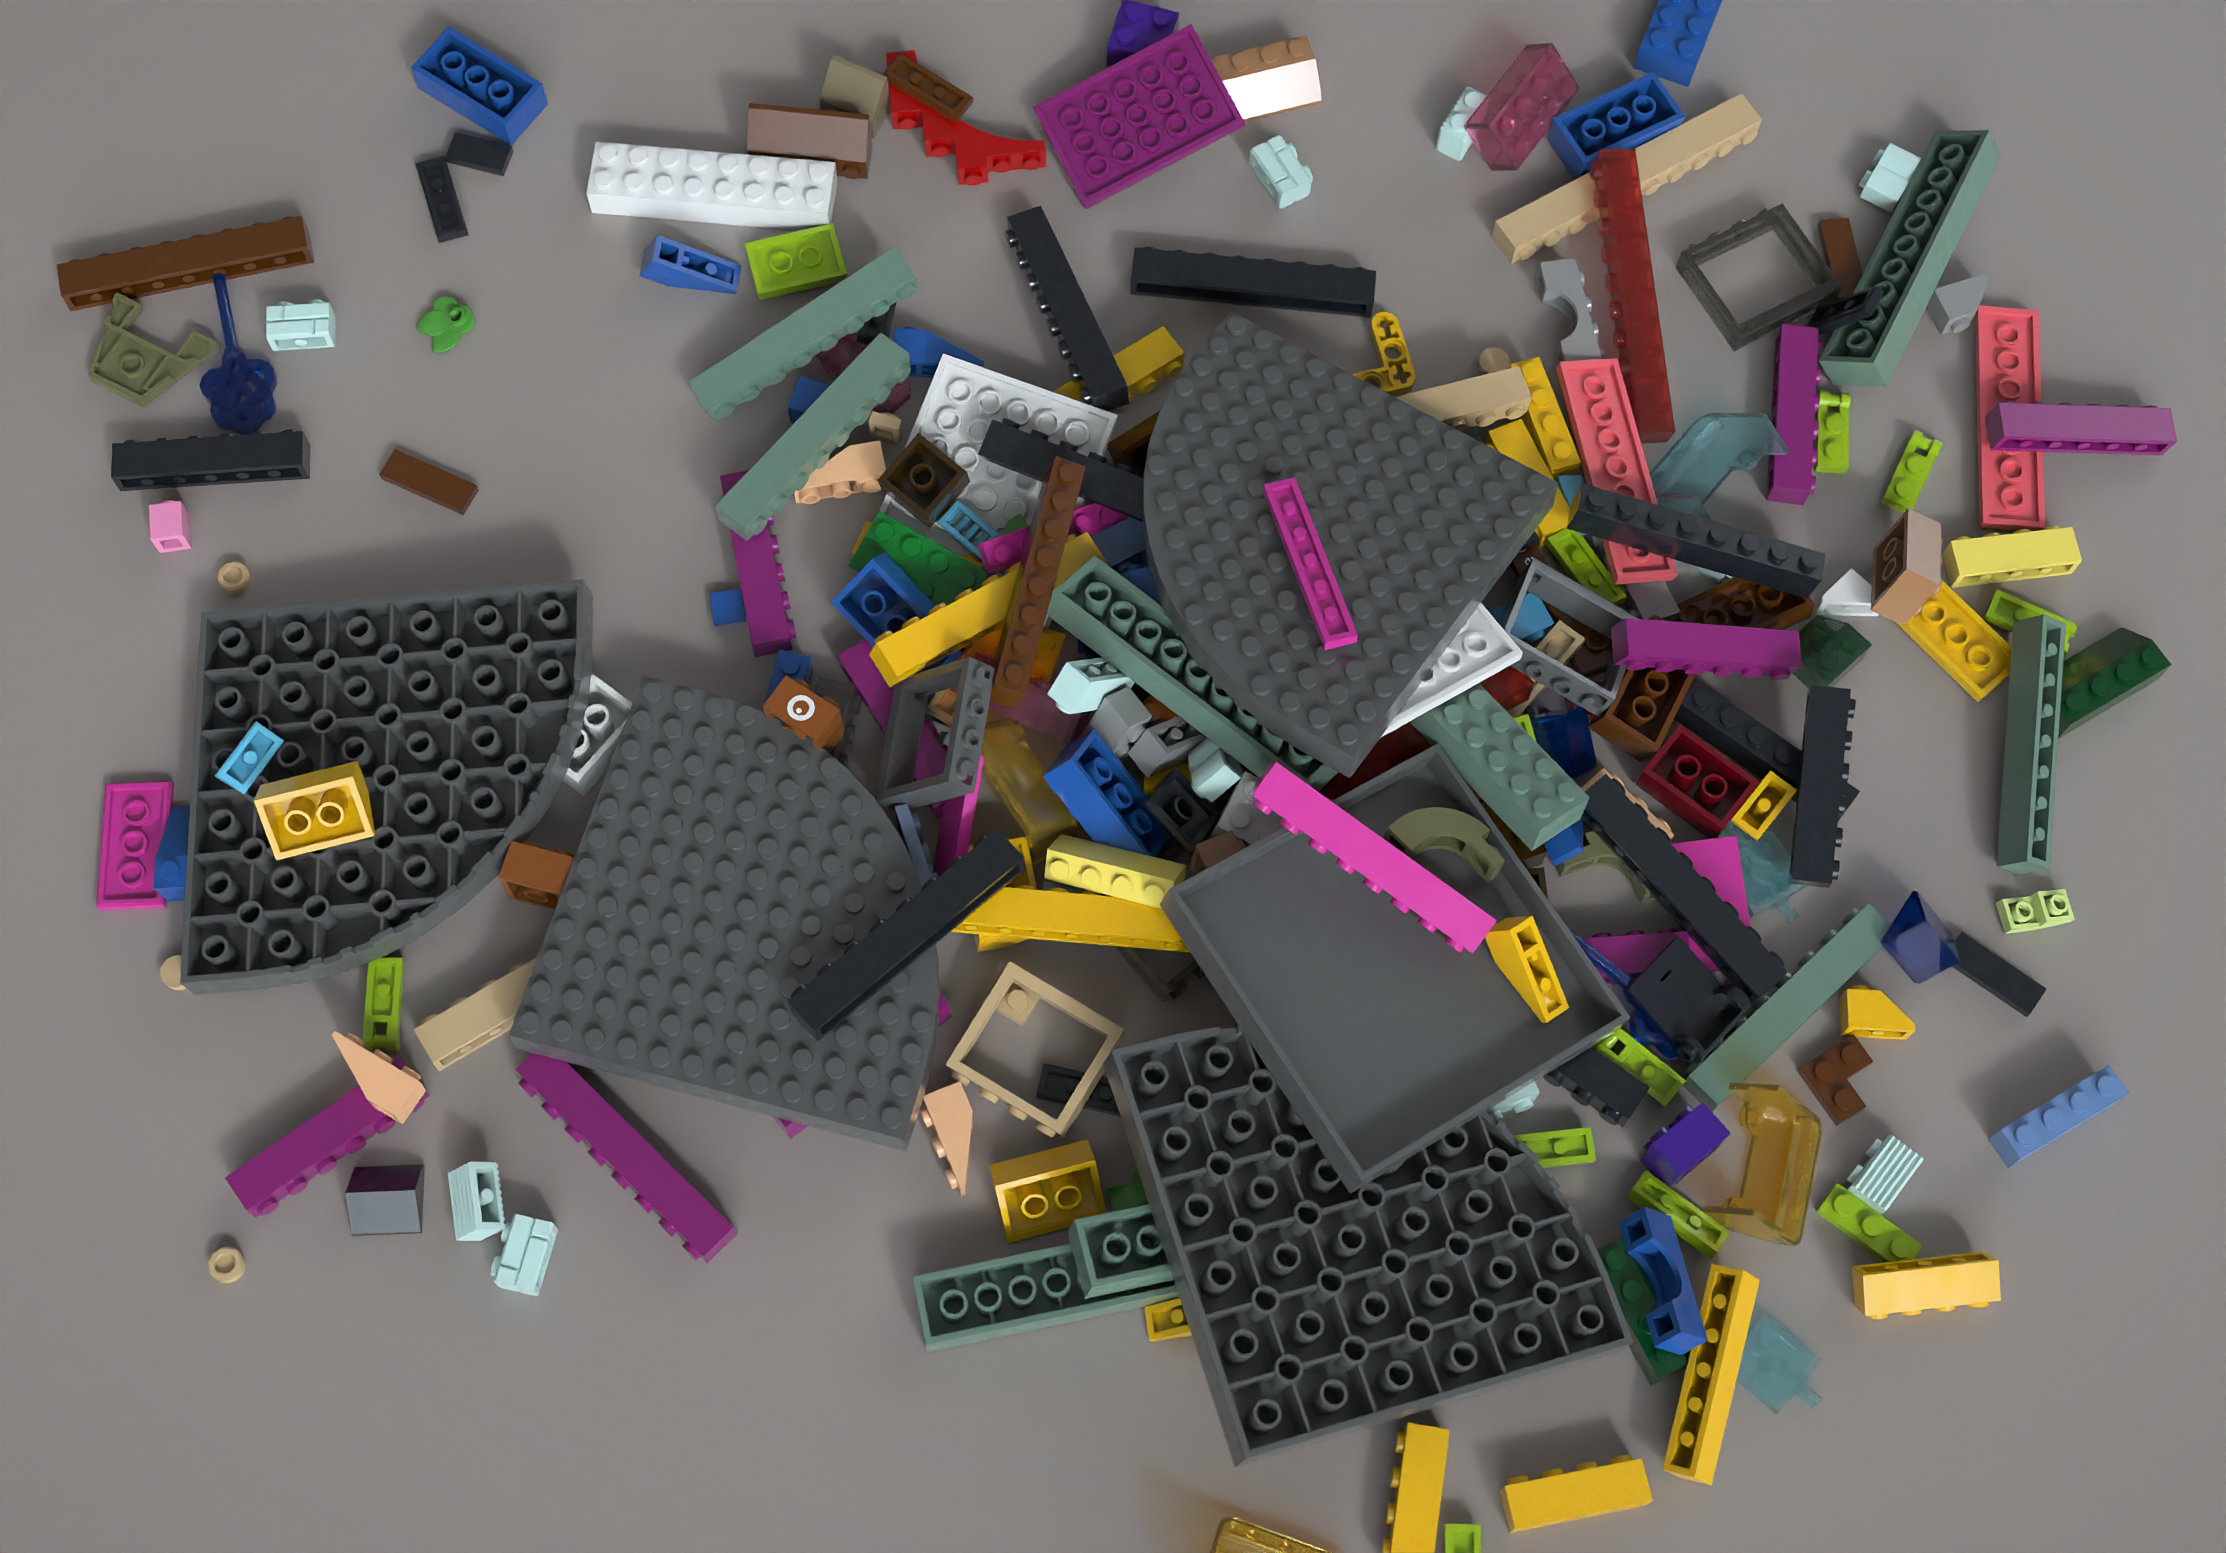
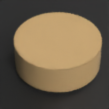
(1493, 360)
(234, 578)
(171, 971)
(226, 1265)

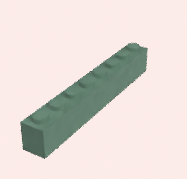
(804, 334)
(814, 437)
(2031, 745)
(1788, 1007)

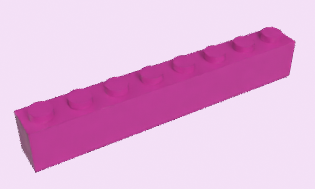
(1372, 856)

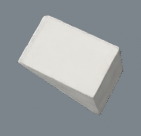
(1847, 597)

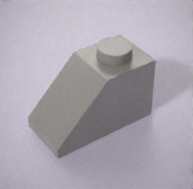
(1957, 303)

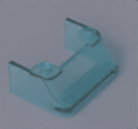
(1707, 456)

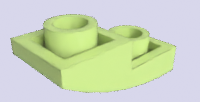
(2035, 911)

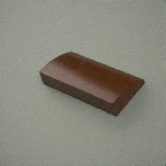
(1746, 605)

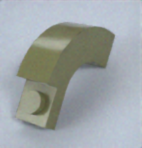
(1446, 830)
(1597, 853)

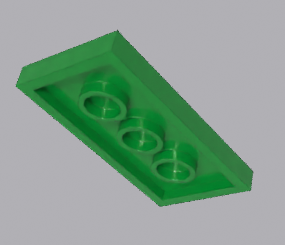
(928, 564)

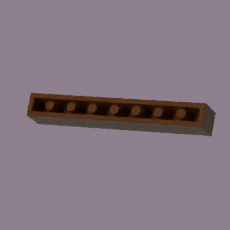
(185, 262)
(1035, 581)

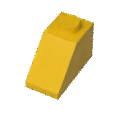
(1763, 805)
(1872, 1015)

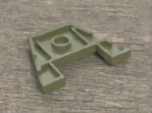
(137, 367)

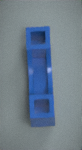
(1653, 1243)

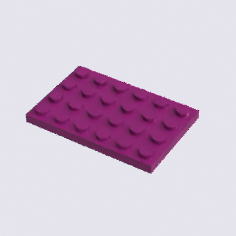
(1139, 116)

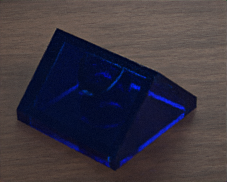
(1566, 739)
(1920, 940)

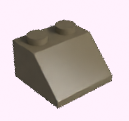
(856, 91)

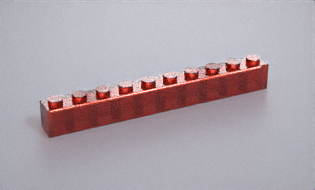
(1632, 292)

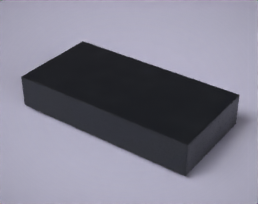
(479, 154)

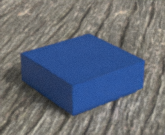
(727, 607)

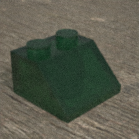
(1829, 651)

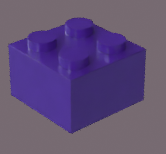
(1137, 28)
(1682, 1148)

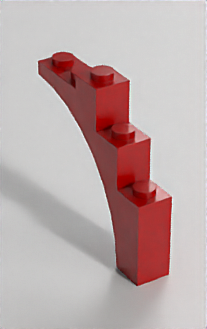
(974, 149)

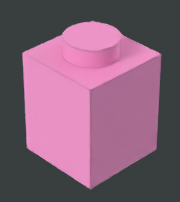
(169, 526)

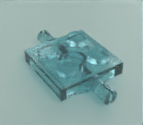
(1766, 874)
(1776, 1366)

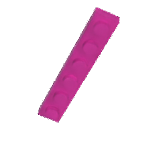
(1008, 548)
(1310, 564)

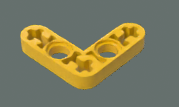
(1387, 373)

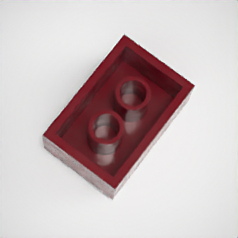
(1696, 783)

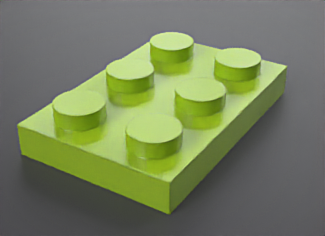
(796, 261)

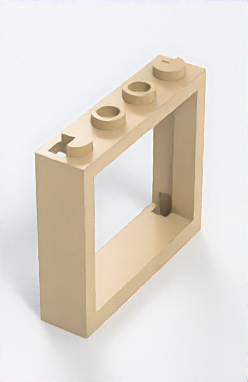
(1018, 1107)

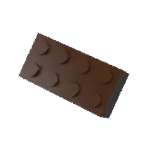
(1643, 709)

